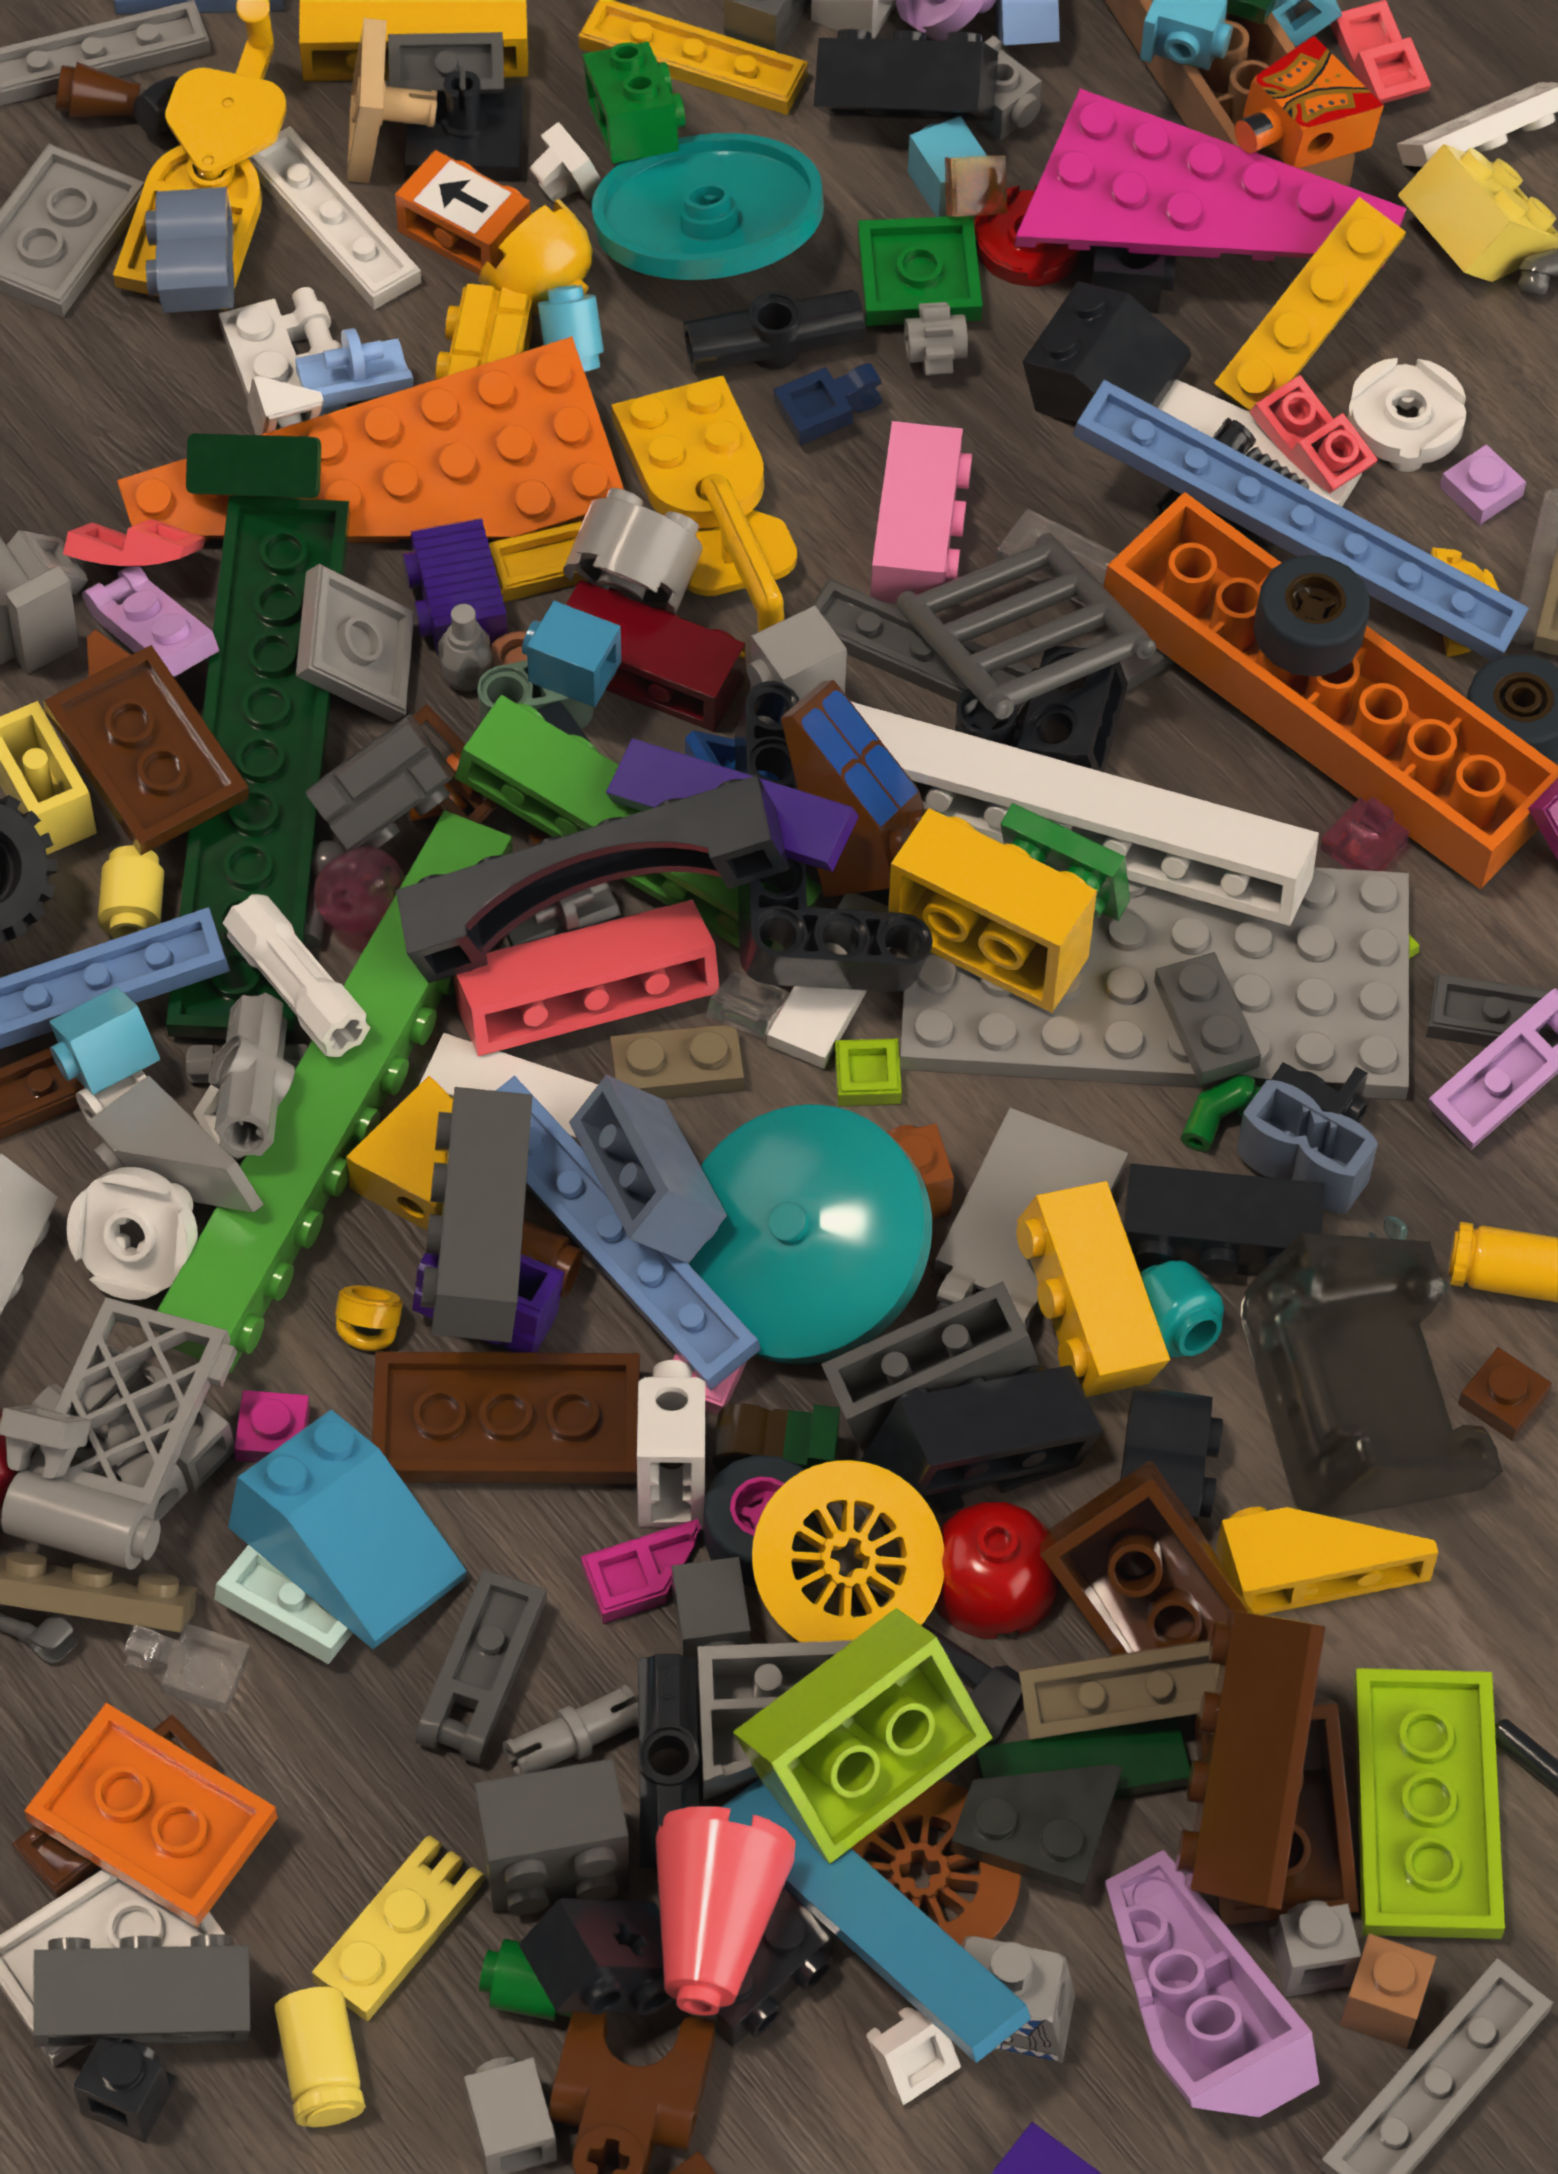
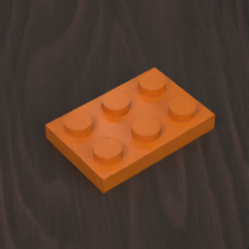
(151, 1814)

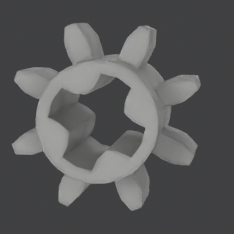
(936, 338)

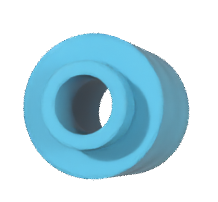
(576, 316)

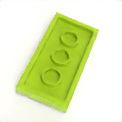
(1428, 1804)

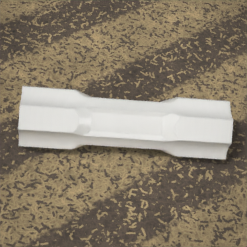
(320, 1003)

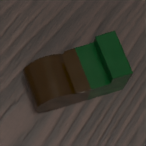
(790, 1434)

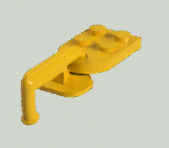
(220, 125)
(704, 464)

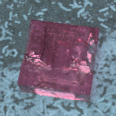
(1365, 837)

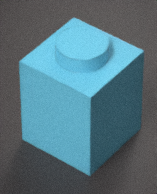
(927, 158)
(102, 1041)

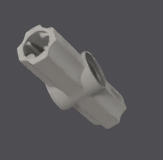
(251, 1075)

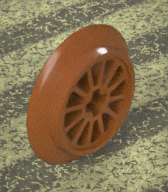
(994, 1887)

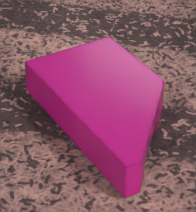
(639, 1571)

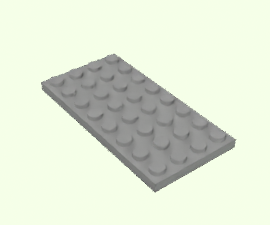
(1312, 992)

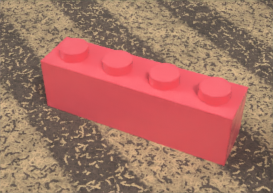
(587, 977)

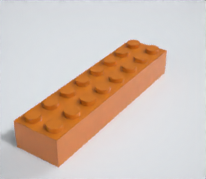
(1371, 726)

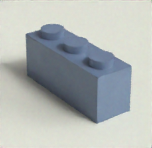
(647, 1169)

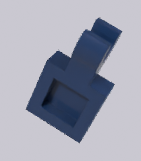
(824, 404)

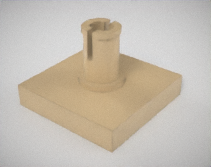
(375, 102)

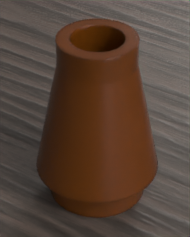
(94, 93)

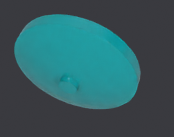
(709, 207)
(817, 1231)

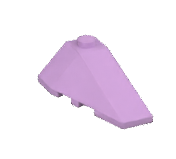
(1204, 2000)

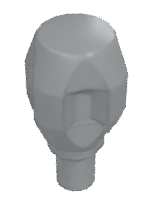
(464, 650)

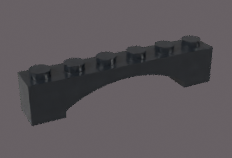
(465, 913)

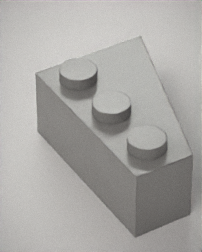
(733, 1688)

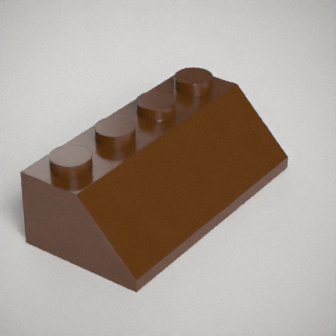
(1252, 1757)

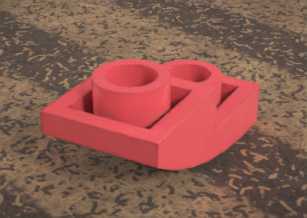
(1310, 438)

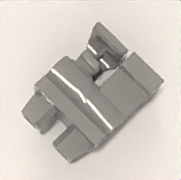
(203, 1453)

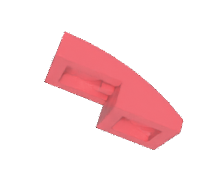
(1379, 54)
(143, 544)

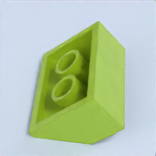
(864, 1734)

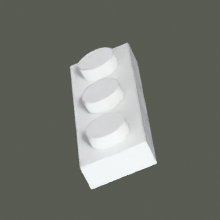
(1487, 125)

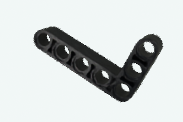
(786, 914)

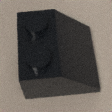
(1096, 339)

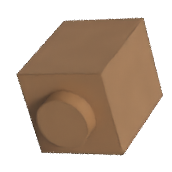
(1387, 1991)

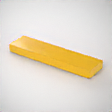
(700, 55)

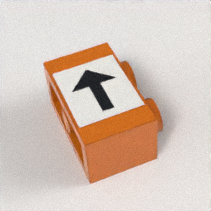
(459, 211)

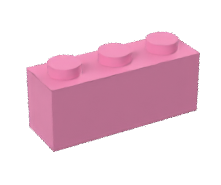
(919, 510)

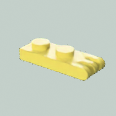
(397, 1928)

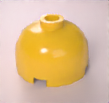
(542, 254)

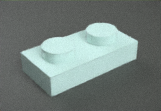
(277, 1604)

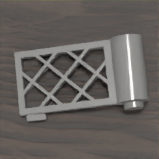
(95, 1512)

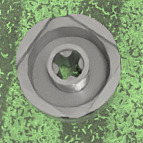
(636, 550)

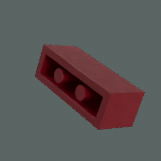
(668, 659)

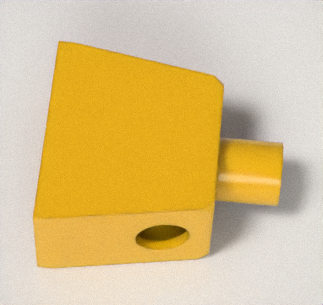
(399, 1156)

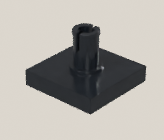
(472, 129)

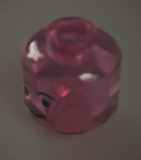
(357, 889)

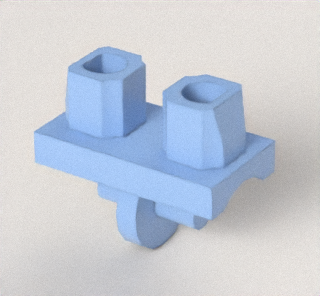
(354, 371)

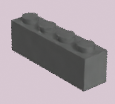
(481, 1214)

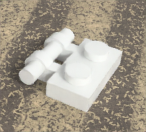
(263, 338)

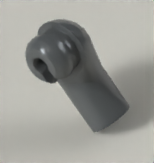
(1537, 272)

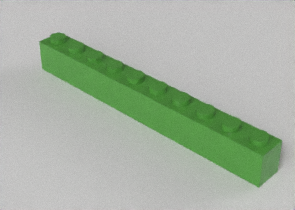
(327, 1112)

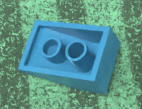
(345, 1529)

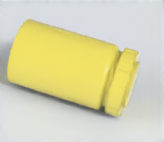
(319, 2057)

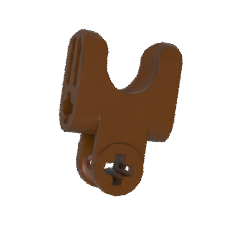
(625, 2106)

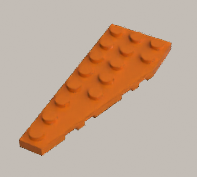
(485, 443)

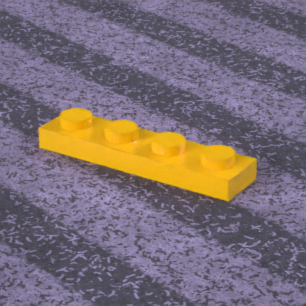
(1311, 305)

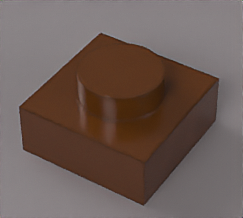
(1504, 1393)

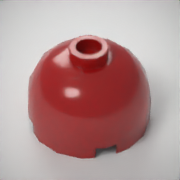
(995, 1571)

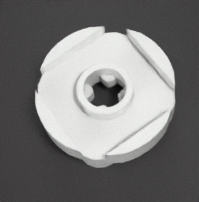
(1401, 439)
(159, 1209)

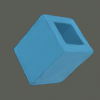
(572, 653)

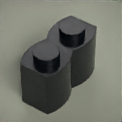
(1177, 1436)

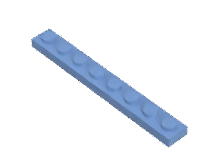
(1299, 520)

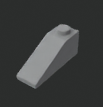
(157, 1134)

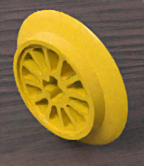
(884, 1496)

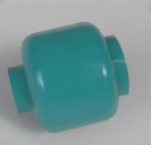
(1184, 1307)

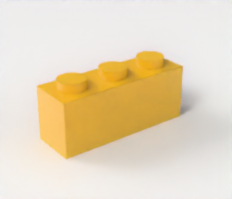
(1092, 1288)

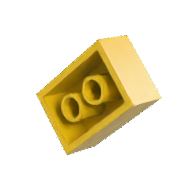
(994, 908)

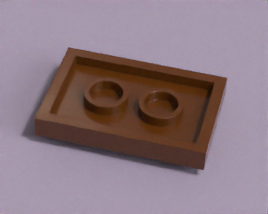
(146, 749)

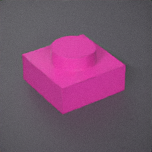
(268, 1422)

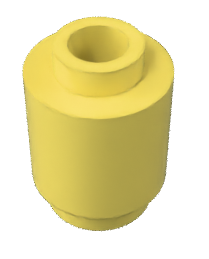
(130, 892)

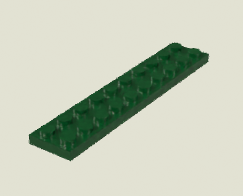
(272, 734)

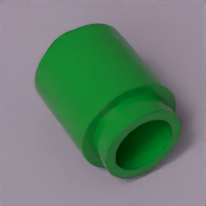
(514, 1984)

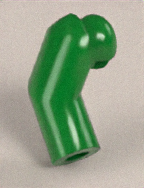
(1215, 1104)

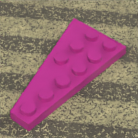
(1177, 192)

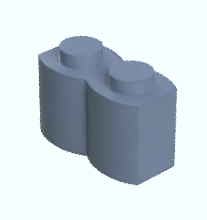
(192, 250)
(1293, 1139)

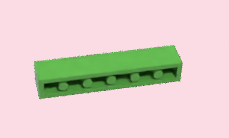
(562, 788)

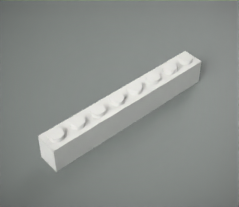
(1164, 835)

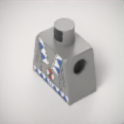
(1042, 1983)

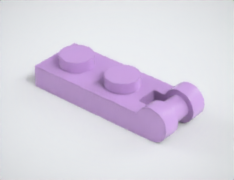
(147, 616)
(1500, 1076)

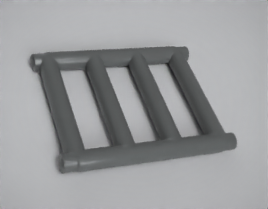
(1072, 581)

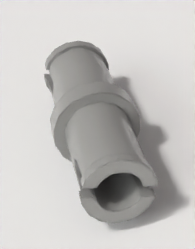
(572, 1732)

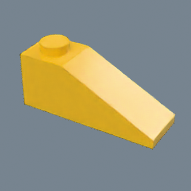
(1307, 1558)

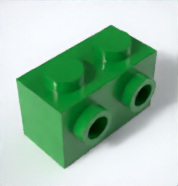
(633, 101)

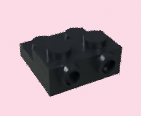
(790, 1955)

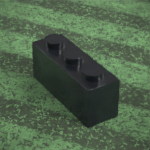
(906, 76)
(1216, 1218)

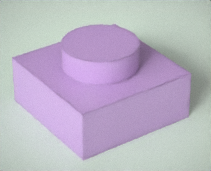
(1482, 484)

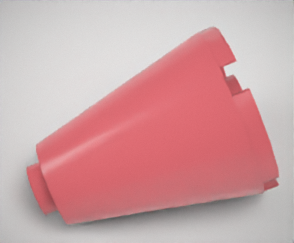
(715, 1900)

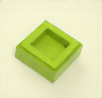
(867, 1072)

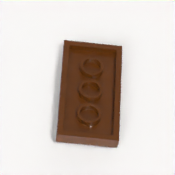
(508, 1416)

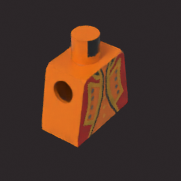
(1308, 109)

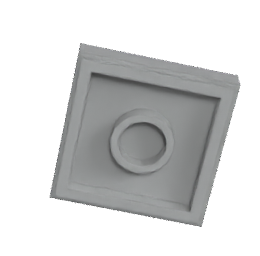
(355, 643)

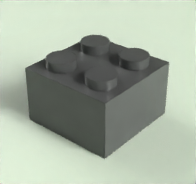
(553, 1836)

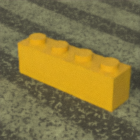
(333, 30)

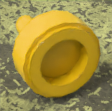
(370, 1309)

